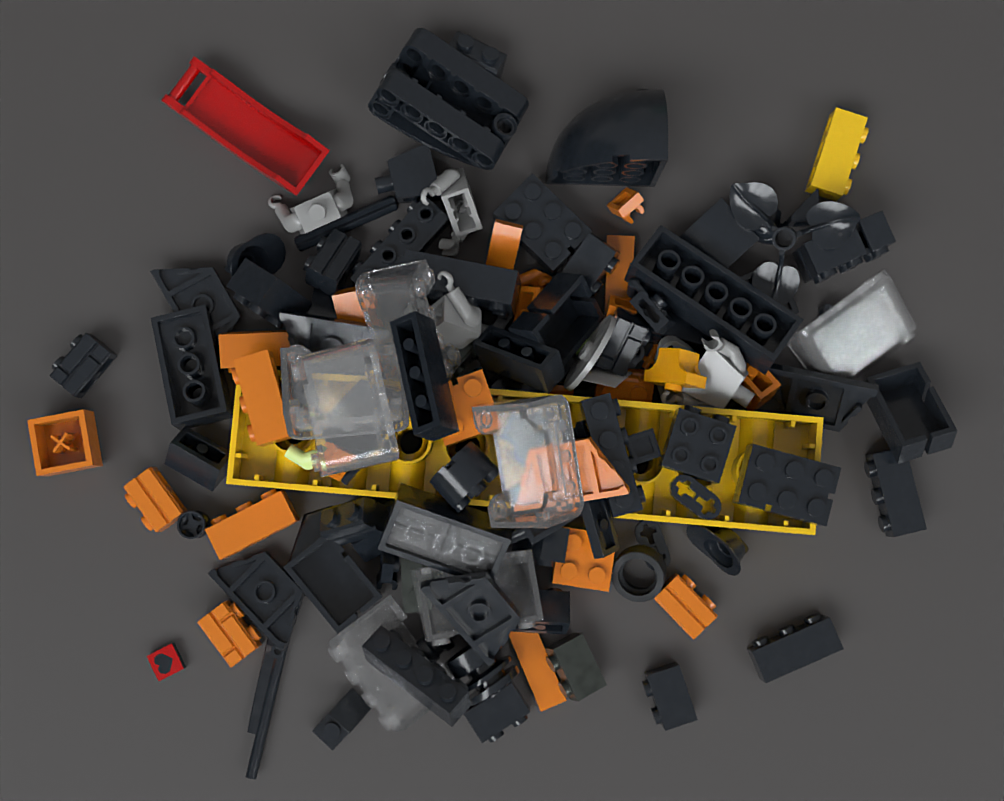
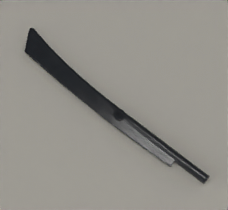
(274, 659)

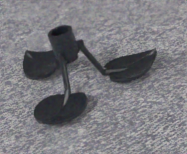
(830, 228)

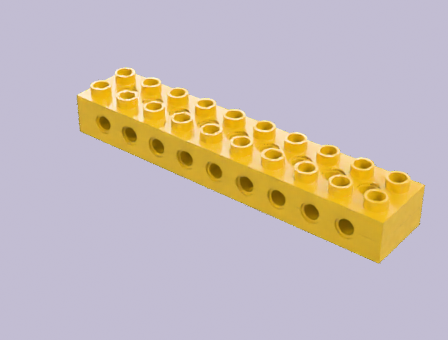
(782, 432)

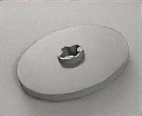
(590, 353)

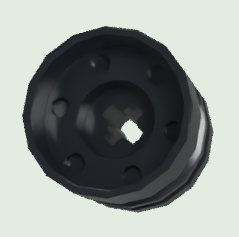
(484, 678)

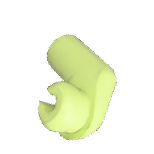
(299, 457)

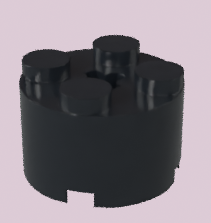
(464, 476)

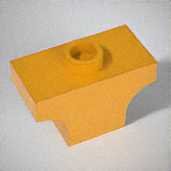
(676, 370)

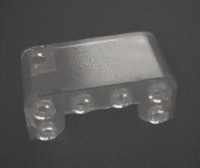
(396, 292)
(393, 703)

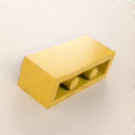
(837, 154)

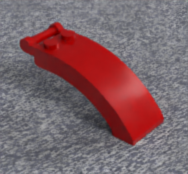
(247, 128)

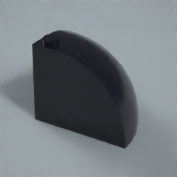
(613, 142)

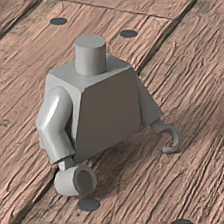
(459, 205)
(318, 210)
(456, 317)
(724, 371)

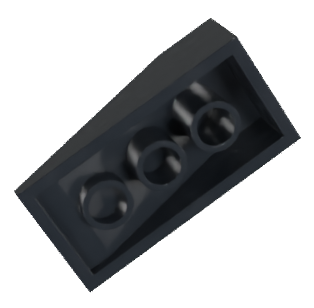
(191, 368)

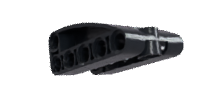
(448, 102)

